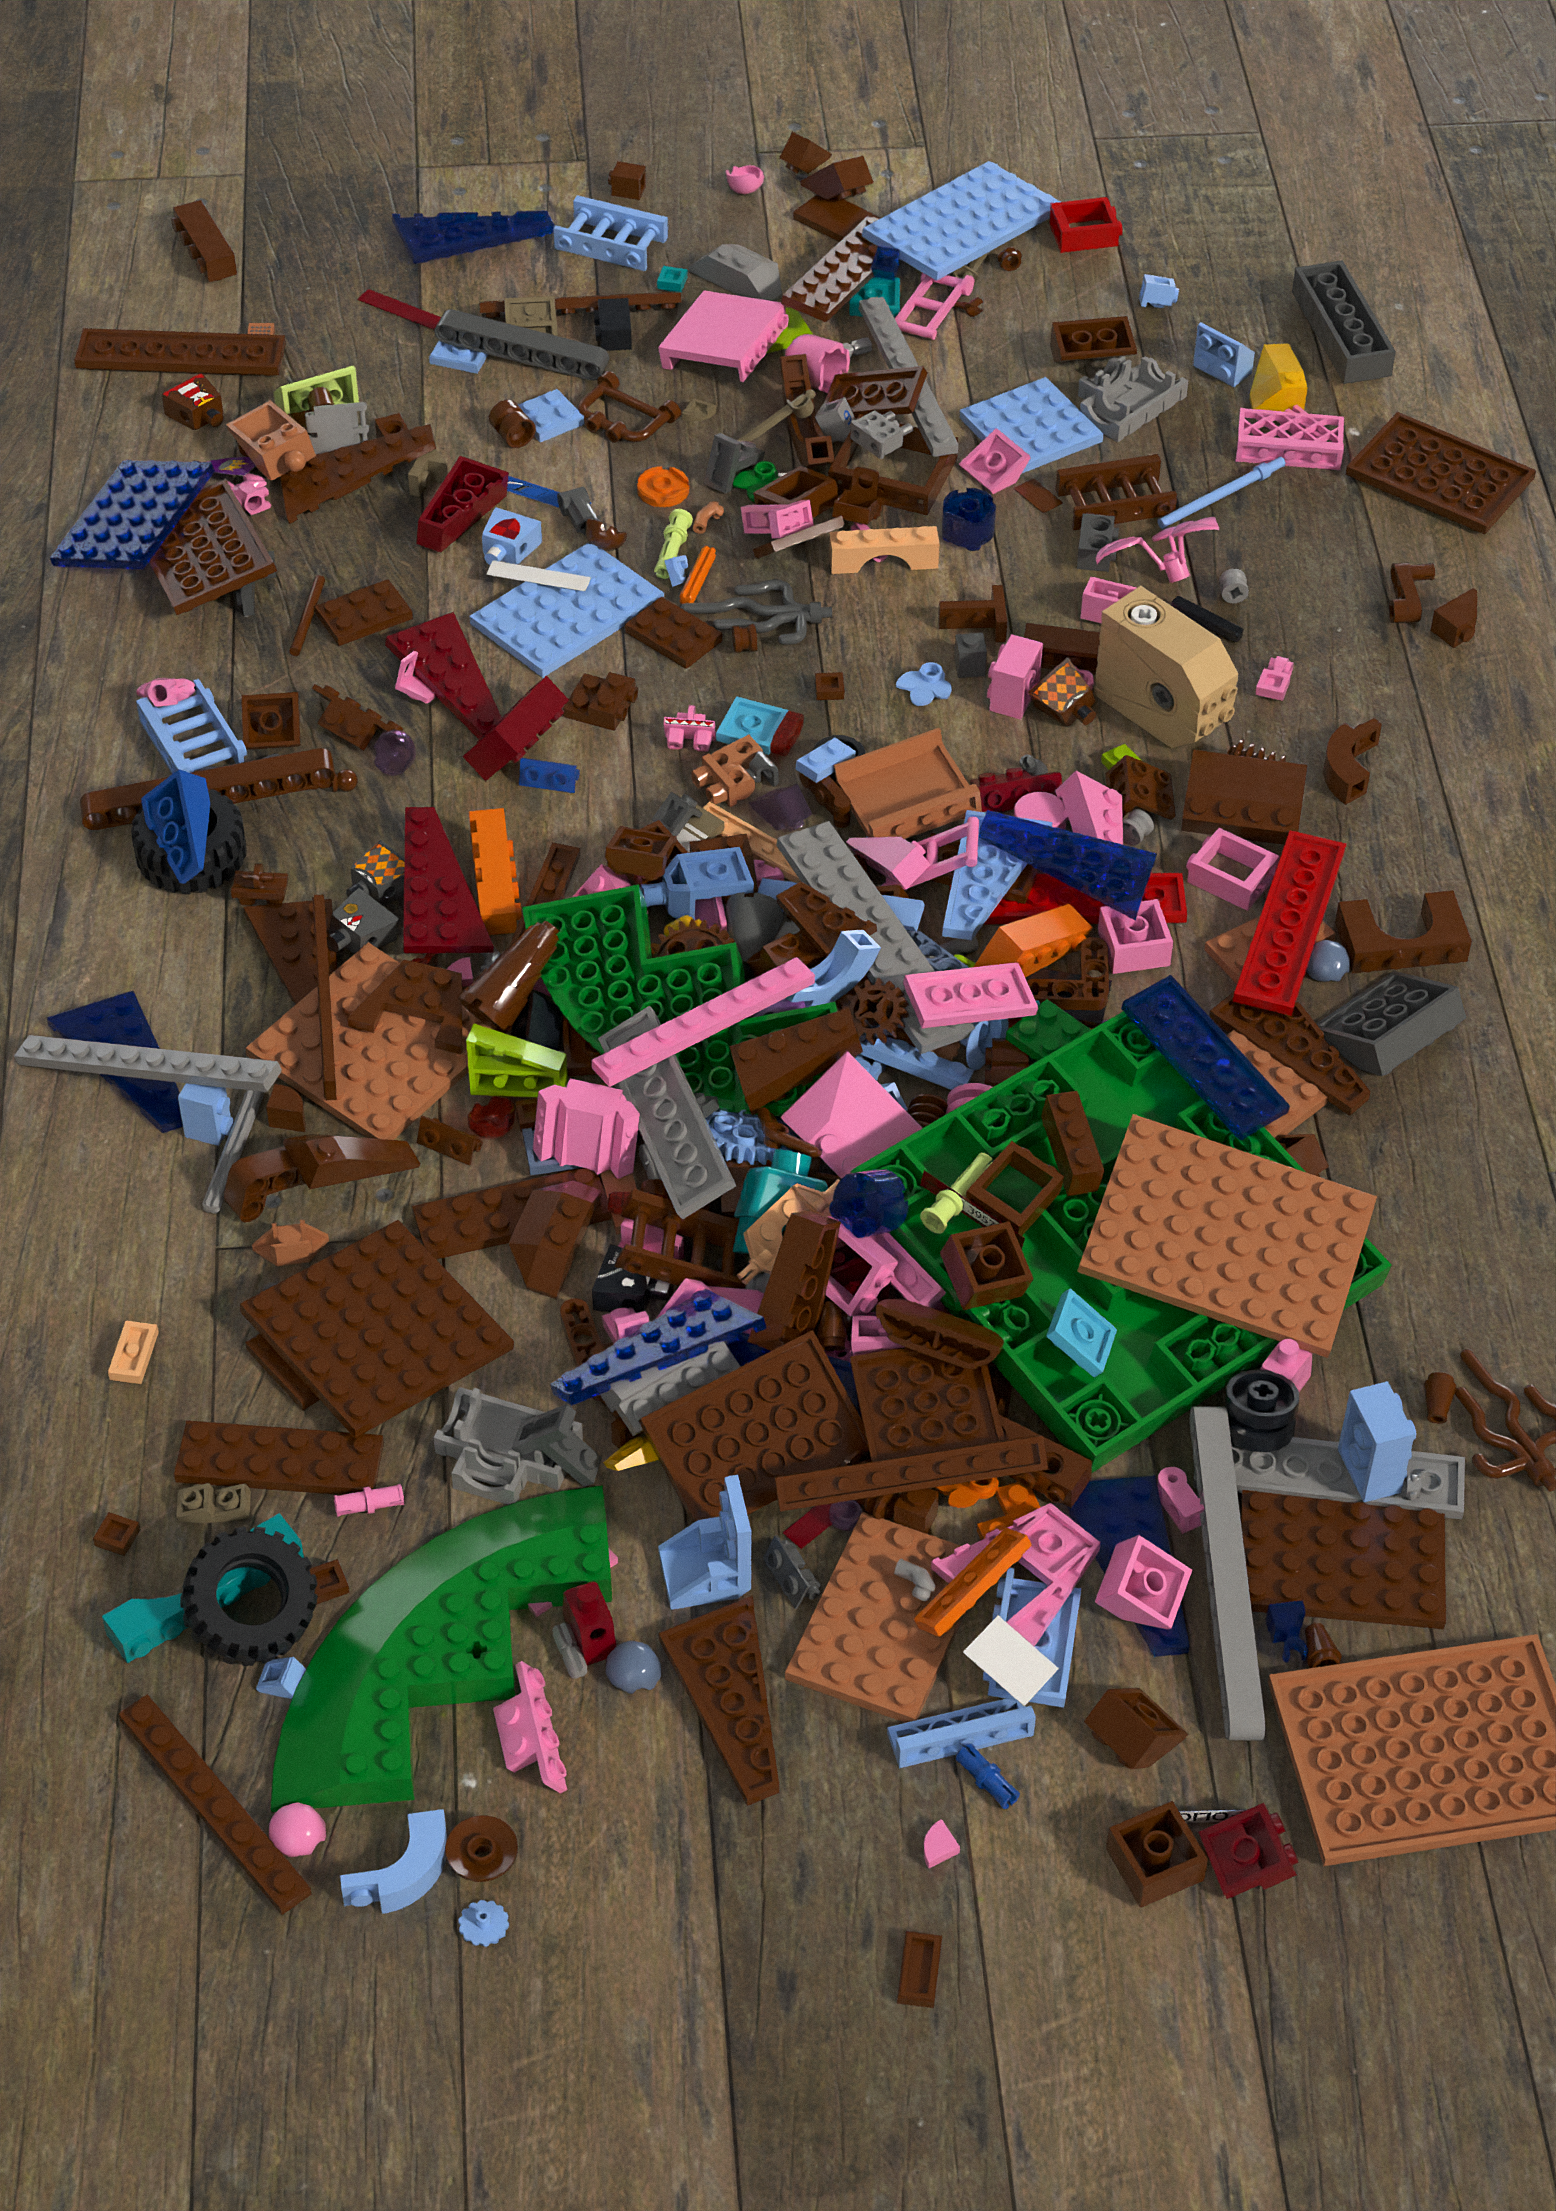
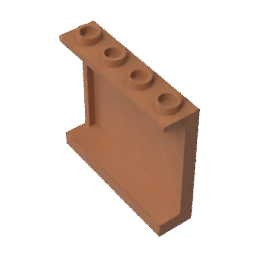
(907, 787)

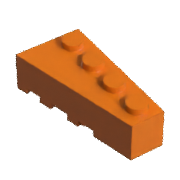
(494, 871)
(1037, 940)

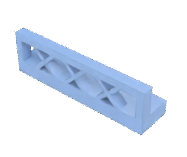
(949, 1740)

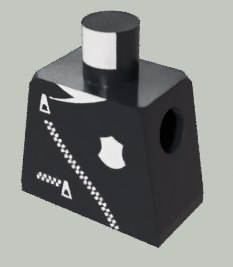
(622, 1289)

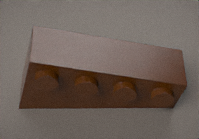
(792, 1056)
(797, 1280)

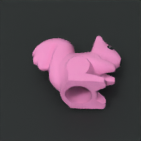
(251, 493)
(167, 690)

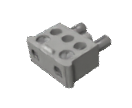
(879, 433)

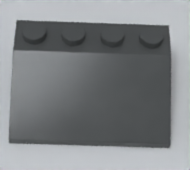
(1392, 1021)

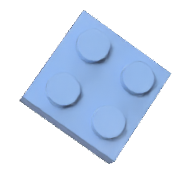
(552, 415)

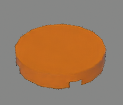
(663, 486)

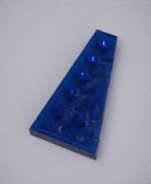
(662, 1343)

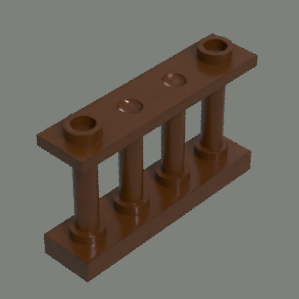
(1117, 474)
(700, 1225)

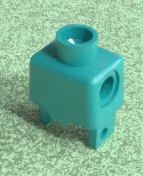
(767, 1185)

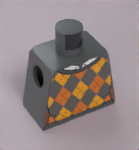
(379, 874)

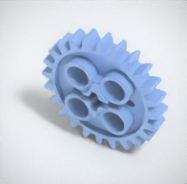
(741, 1136)

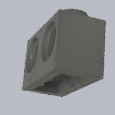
(1095, 534)

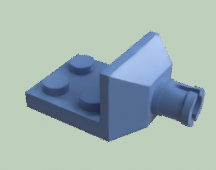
(699, 877)

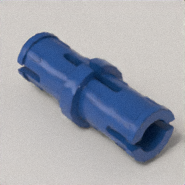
(987, 1776)

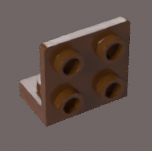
(1142, 787)

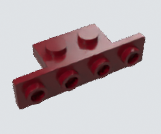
(1004, 790)

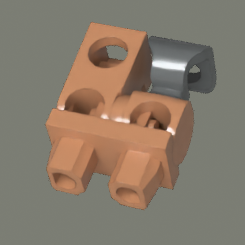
(734, 771)

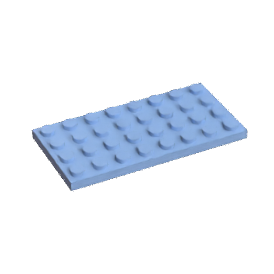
(961, 220)

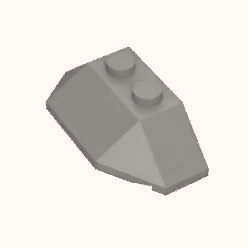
(740, 272)

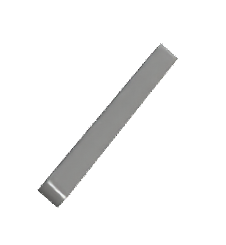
(1227, 1575)

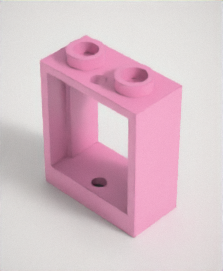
(1226, 886)
(877, 1278)

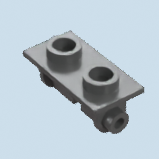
(785, 1565)

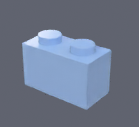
(205, 1113)

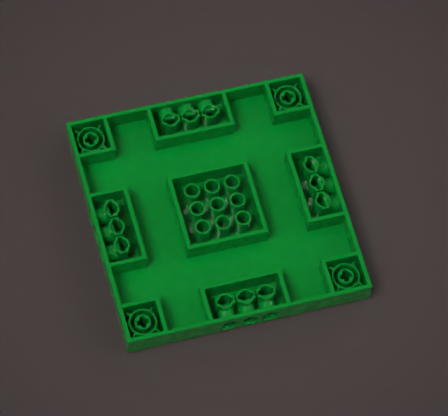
(1161, 1352)

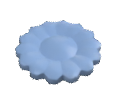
(483, 1923)

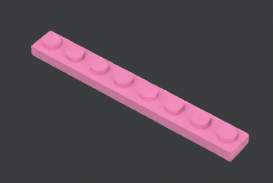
(702, 1021)

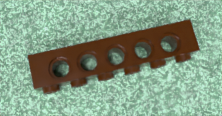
(1071, 1469)

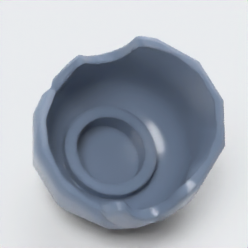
(1328, 961)
(633, 1667)

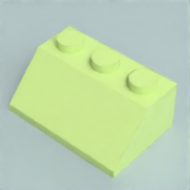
(340, 383)

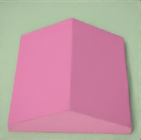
(996, 462)

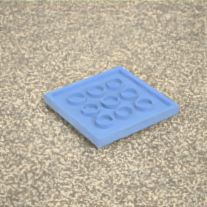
(1036, 420)

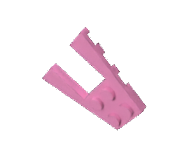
(1057, 1557)

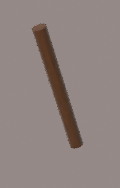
(307, 615)

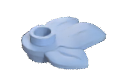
(925, 684)

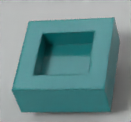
(672, 279)

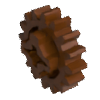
(890, 1007)

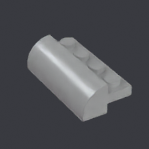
(662, 1387)

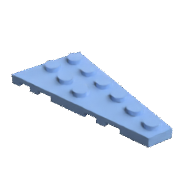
(980, 888)

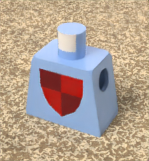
(510, 537)

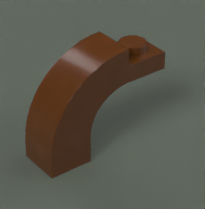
(1341, 771)

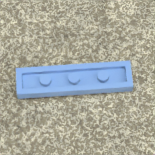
(925, 1066)

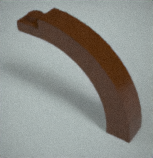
(808, 440)

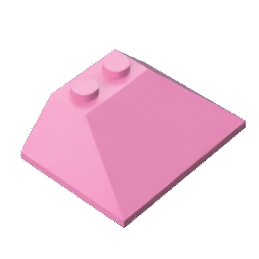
(849, 1116)

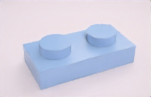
(821, 761)

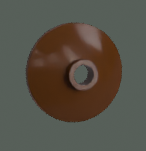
(478, 1835)

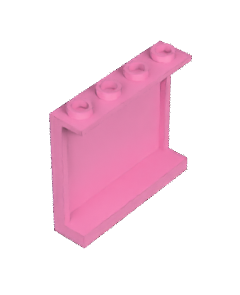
(725, 332)

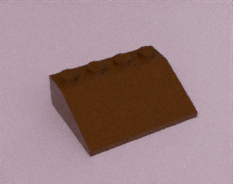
(1243, 796)

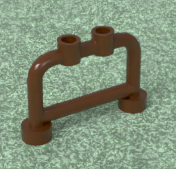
(608, 385)

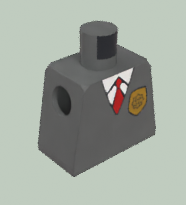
(361, 921)

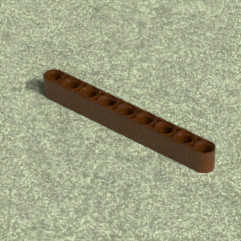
(237, 781)

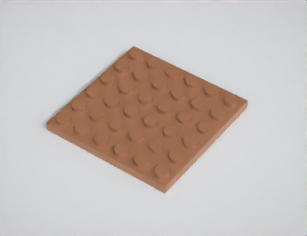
(380, 1076)

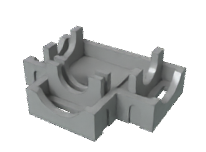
(1128, 395)
(485, 1449)

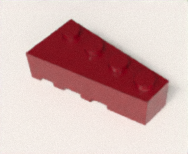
(460, 502)
(517, 729)

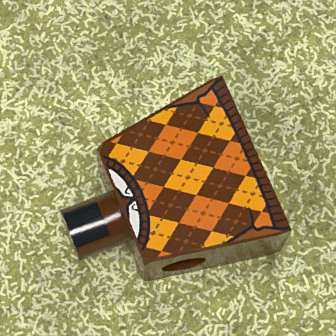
(1064, 695)

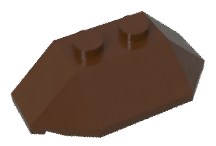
(552, 1234)

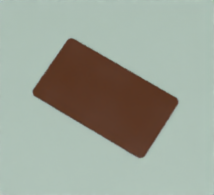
(1038, 495)

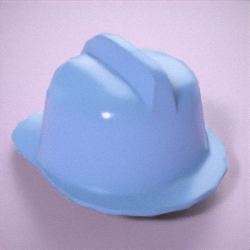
(981, 1038)

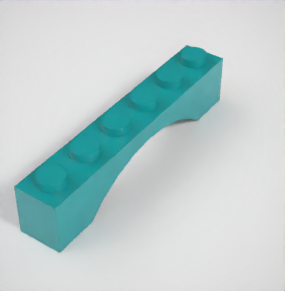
(146, 1623)

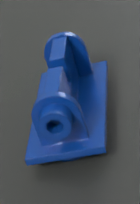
(548, 775)

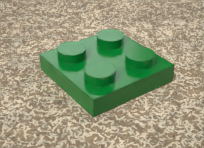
(1045, 1031)

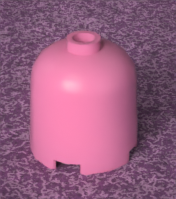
(823, 359)

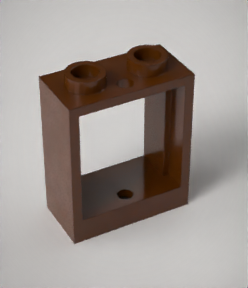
(818, 489)
(1031, 1167)

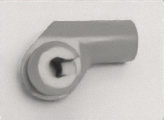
(918, 1576)

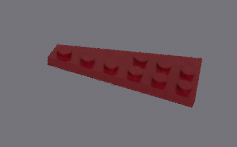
(437, 900)

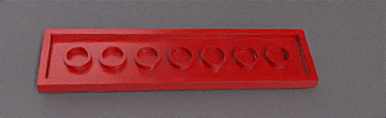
(1052, 893)
(1289, 923)

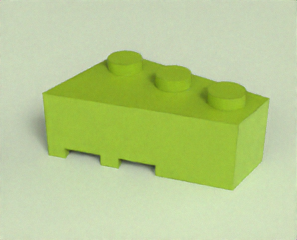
(511, 1065)

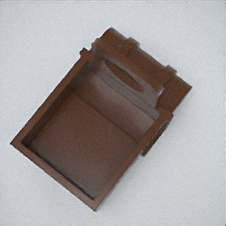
(860, 503)

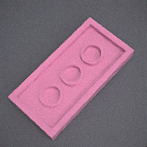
(970, 995)

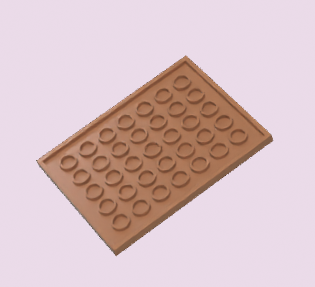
(1228, 1235)
(1423, 1748)

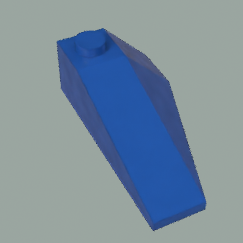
(180, 818)

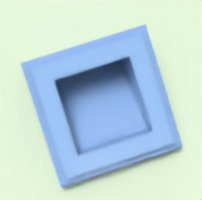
(280, 1677)

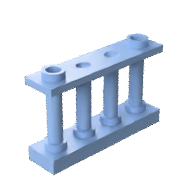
(615, 218)
(173, 751)

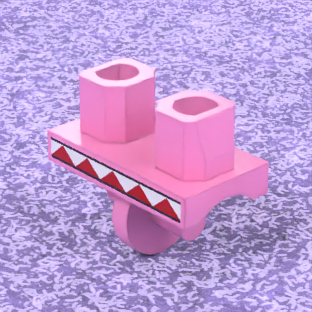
(689, 727)

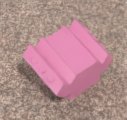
(586, 1127)

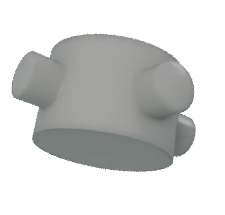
(1413, 1487)

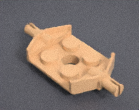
(765, 1234)

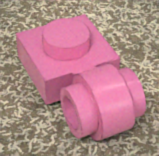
(1275, 679)

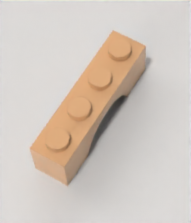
(854, 548)

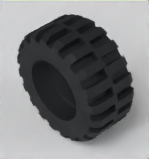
(223, 849)
(263, 1553)

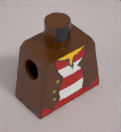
(194, 403)

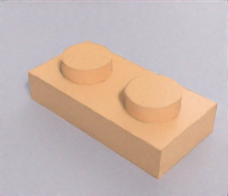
(133, 1352)

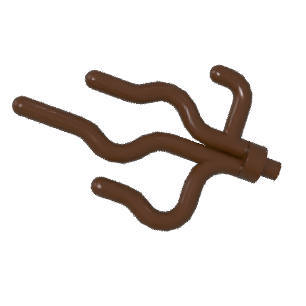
(1528, 1454)

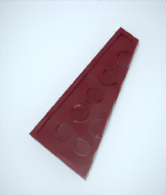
(448, 670)

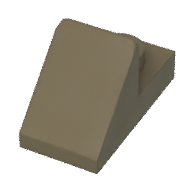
(427, 469)

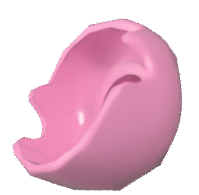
(745, 179)
(296, 1829)

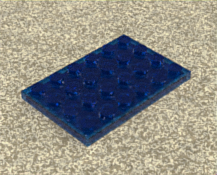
(132, 514)

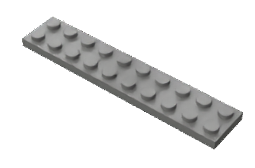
(829, 867)

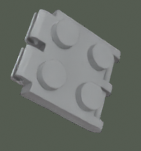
(336, 426)

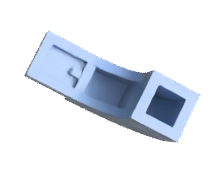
(840, 969)
(410, 1875)

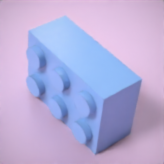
(1376, 1441)

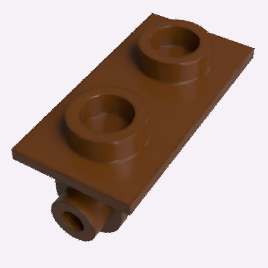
(447, 1140)

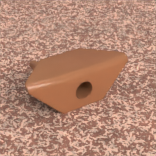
(290, 1243)

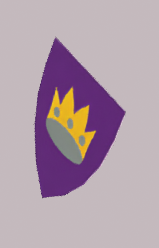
(233, 465)

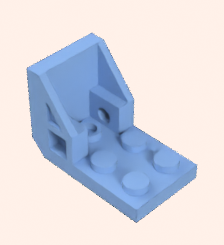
(711, 1555)

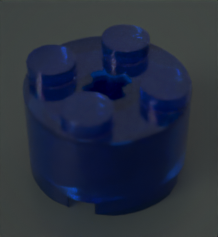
(968, 518)
(869, 1202)

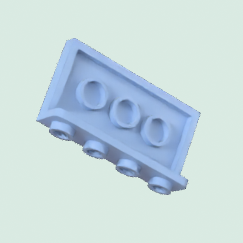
(1055, 1642)

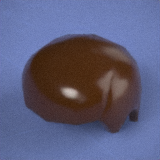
(604, 540)

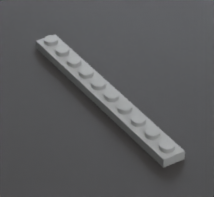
(898, 355)
(148, 1063)

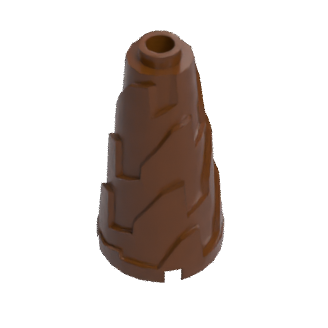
(504, 987)

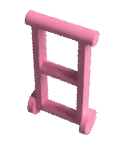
(962, 287)
(931, 845)

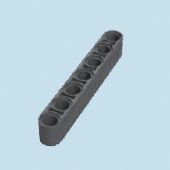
(521, 344)

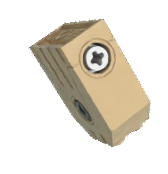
(1163, 670)

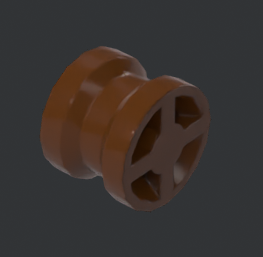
(744, 638)

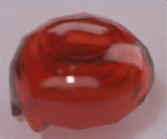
(493, 1119)

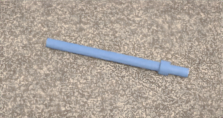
(1259, 473)

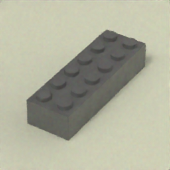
(1343, 322)

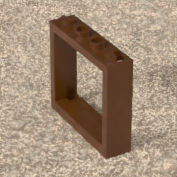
(895, 492)

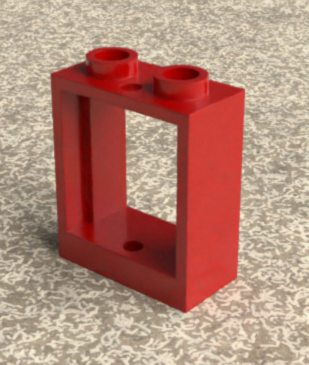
(1084, 237)

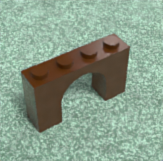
(1374, 950)

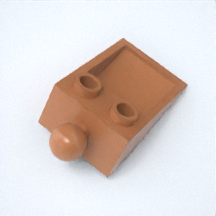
(272, 440)

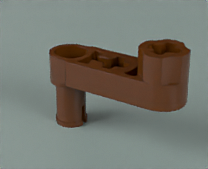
(1408, 605)

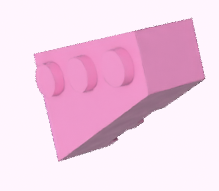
(1092, 808)

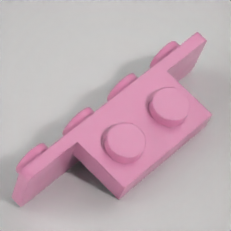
(528, 1731)

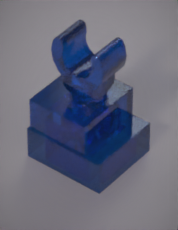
(885, 263)
(1284, 1625)

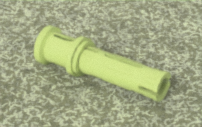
(675, 535)
(948, 1202)

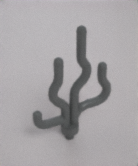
(786, 613)

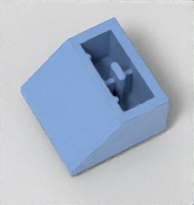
(1222, 356)

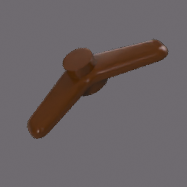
(777, 1135)

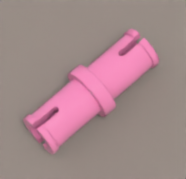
(368, 1500)

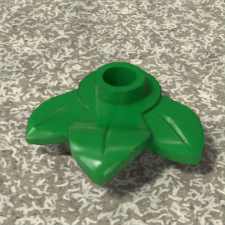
(762, 474)

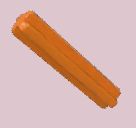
(698, 575)

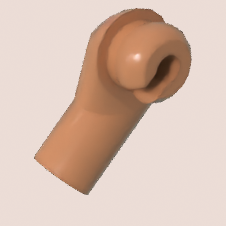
(703, 515)

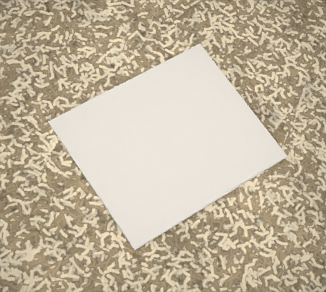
(1011, 1660)

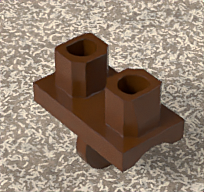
(259, 885)

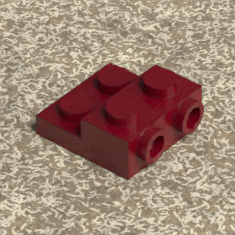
(1249, 1851)

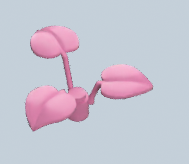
(1174, 561)

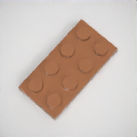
(1232, 947)

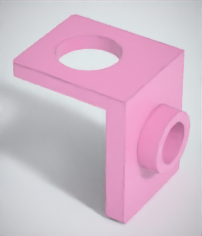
(410, 684)

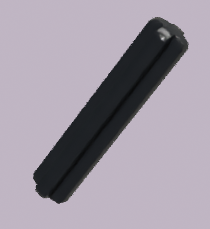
(1208, 619)

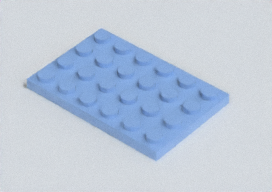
(555, 624)

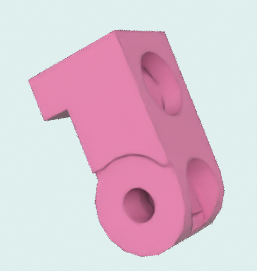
(1179, 1499)

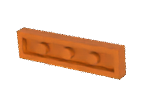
(973, 1582)

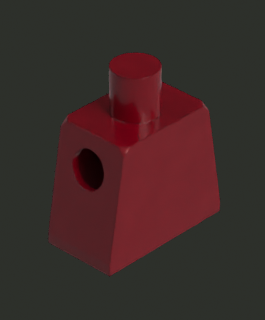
(584, 1612)

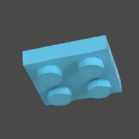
(751, 719)
(1081, 1333)

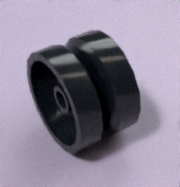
(1261, 1410)

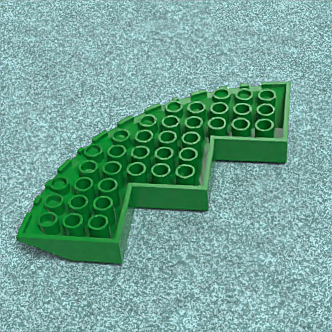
(608, 975)
(430, 1637)

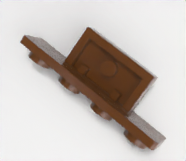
(348, 721)

